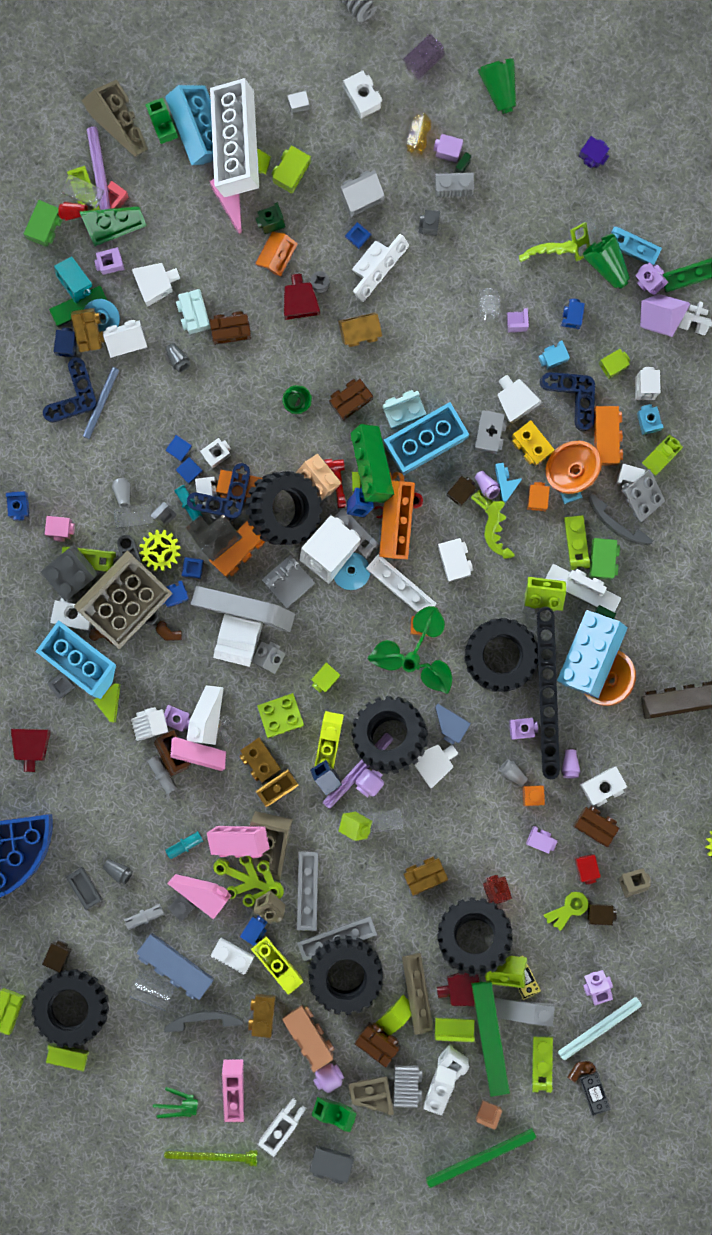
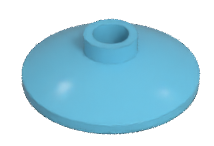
(108, 309)
(358, 578)

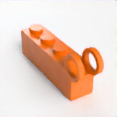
(397, 520)

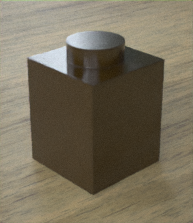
(461, 490)
(601, 914)
(57, 956)

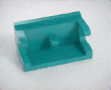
(73, 279)

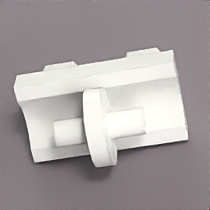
(703, 322)

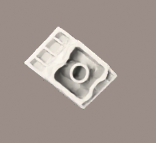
(237, 640)

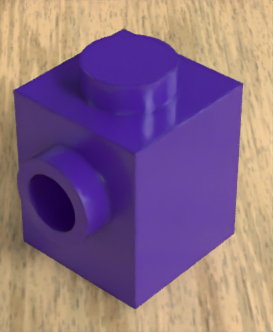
(594, 153)

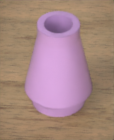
(487, 485)
(570, 765)

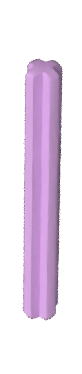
(98, 166)
(350, 779)

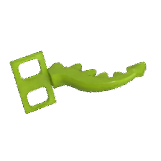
(560, 248)
(492, 525)

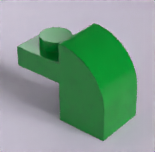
(161, 120)
(334, 1113)

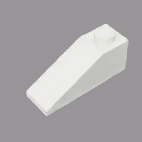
(205, 718)

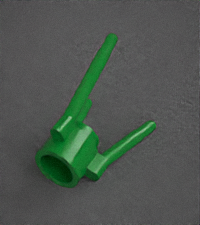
(188, 1106)

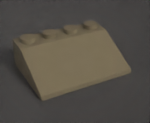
(123, 600)

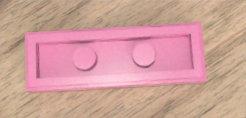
(198, 754)

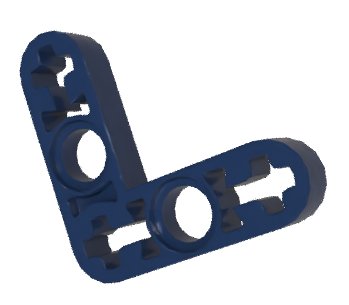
(581, 392)
(77, 400)
(224, 503)

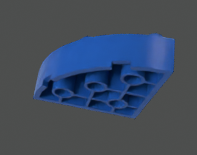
(22, 849)

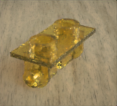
(421, 125)

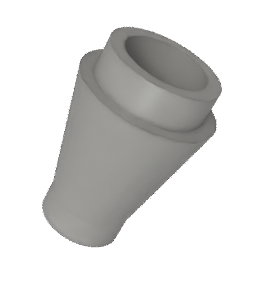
(121, 489)
(512, 772)

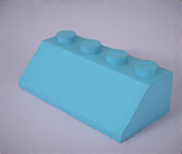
(192, 116)
(78, 660)

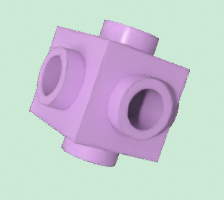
(651, 278)
(598, 987)

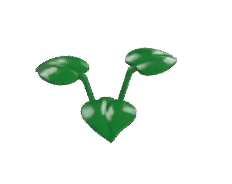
(388, 656)

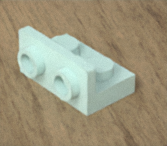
(403, 409)

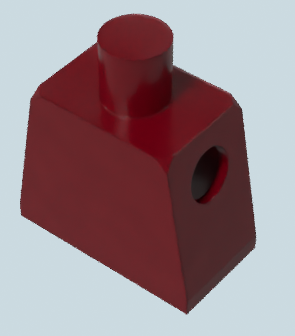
(299, 299)
(30, 746)
(459, 989)

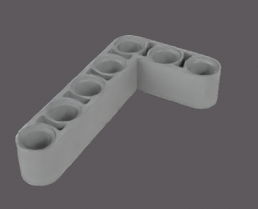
(244, 608)

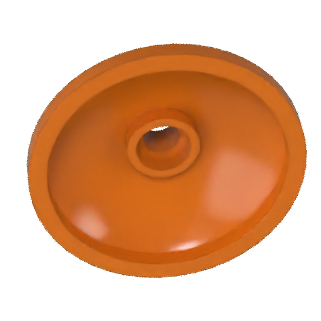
(568, 460)
(625, 677)

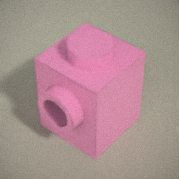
(59, 528)

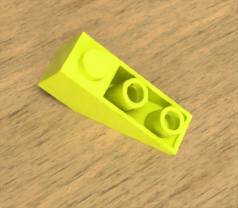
(329, 738)
(278, 965)

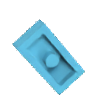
(506, 487)

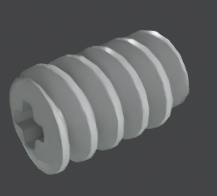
(360, 9)

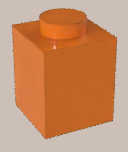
(538, 497)
(533, 795)

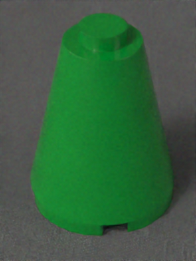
(500, 84)
(608, 261)

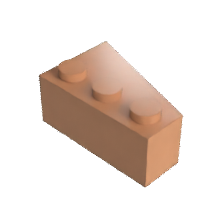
(309, 1037)

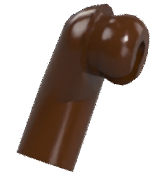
(166, 633)

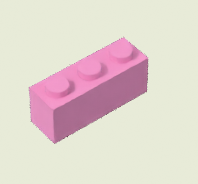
(238, 841)

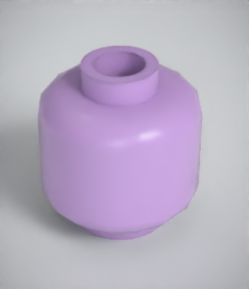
(369, 782)
(328, 1077)

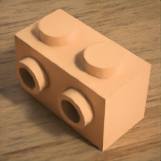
(320, 475)

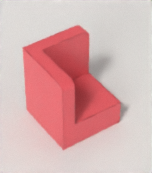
(116, 195)

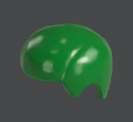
(291, 396)

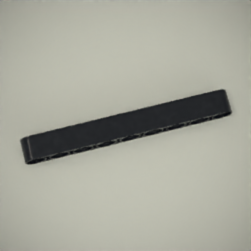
(548, 702)

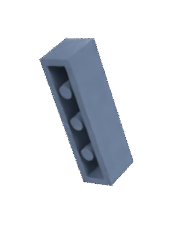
(175, 966)

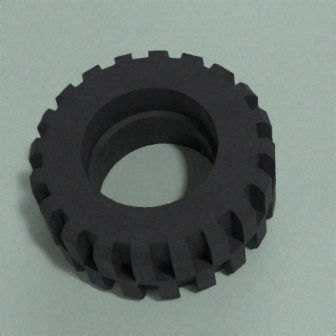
(306, 508)
(501, 681)
(374, 716)
(470, 911)
(353, 999)
(46, 1020)

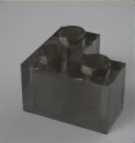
(214, 538)

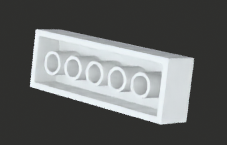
(234, 138)

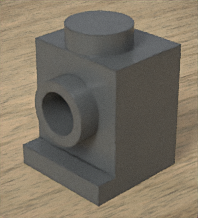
(429, 222)

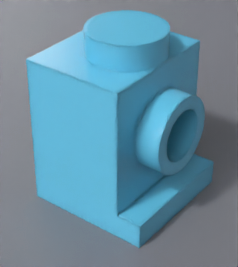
(554, 356)
(646, 425)

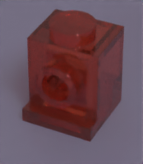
(503, 893)

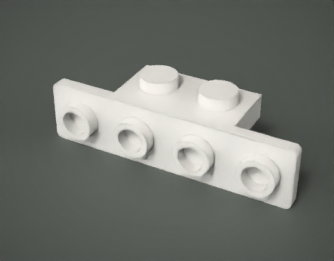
(376, 264)
(584, 588)

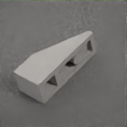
(525, 1011)

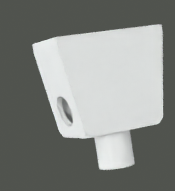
(154, 282)
(517, 398)
(435, 763)

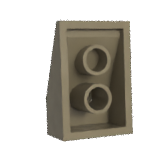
(278, 835)

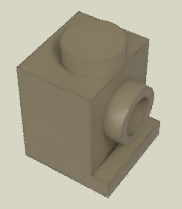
(627, 885)
(270, 907)

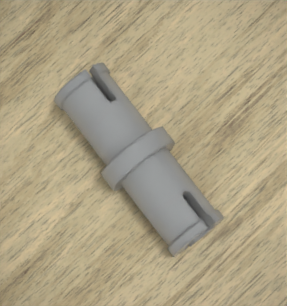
(161, 774)
(144, 917)

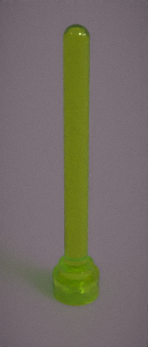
(249, 1157)

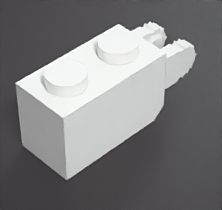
(280, 1129)

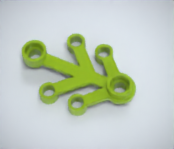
(251, 879)

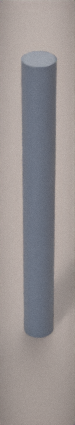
(100, 403)

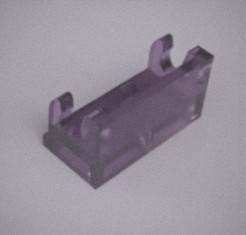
(424, 56)

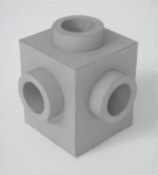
(268, 656)

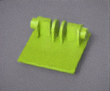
(280, 715)

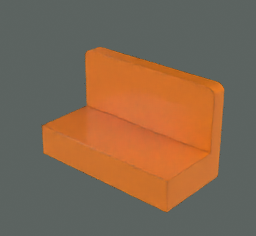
(276, 253)

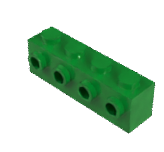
(372, 463)

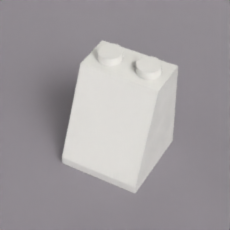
(329, 548)

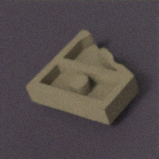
(372, 1094)

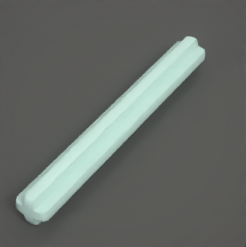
(600, 1028)

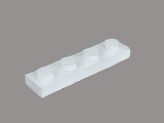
(399, 584)

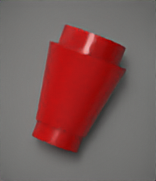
(71, 210)

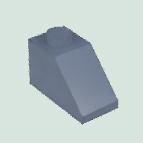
(451, 725)

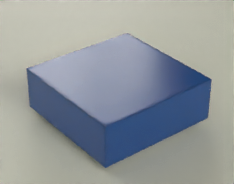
(358, 235)
(178, 448)
(189, 470)
(192, 567)

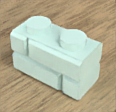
(194, 312)

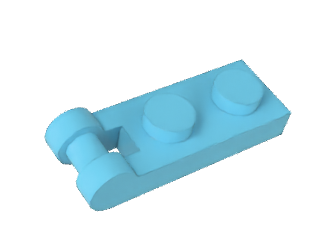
(636, 246)

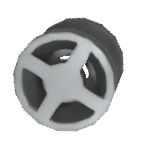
(321, 285)

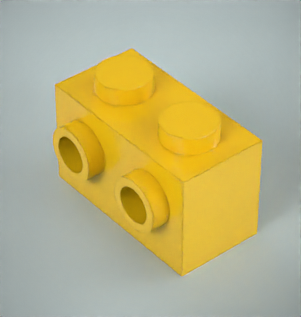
(532, 443)

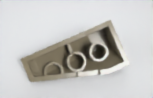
(109, 109)

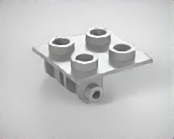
(643, 495)
(288, 581)

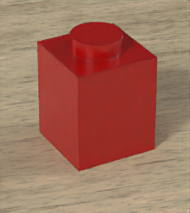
(587, 868)

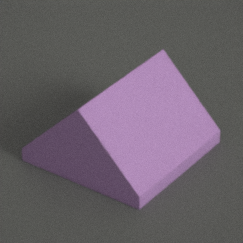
(662, 314)

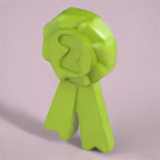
(575, 904)

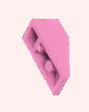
(231, 206)
(203, 894)
(233, 1090)

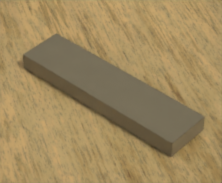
(417, 993)

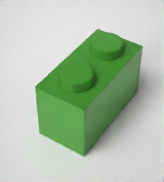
(43, 223)
(604, 558)

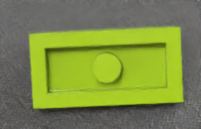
(510, 973)
(454, 1029)
(67, 1057)

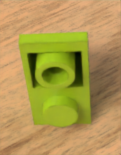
(662, 454)

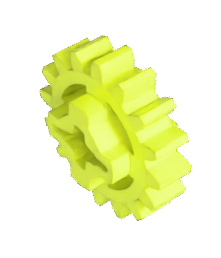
(159, 542)

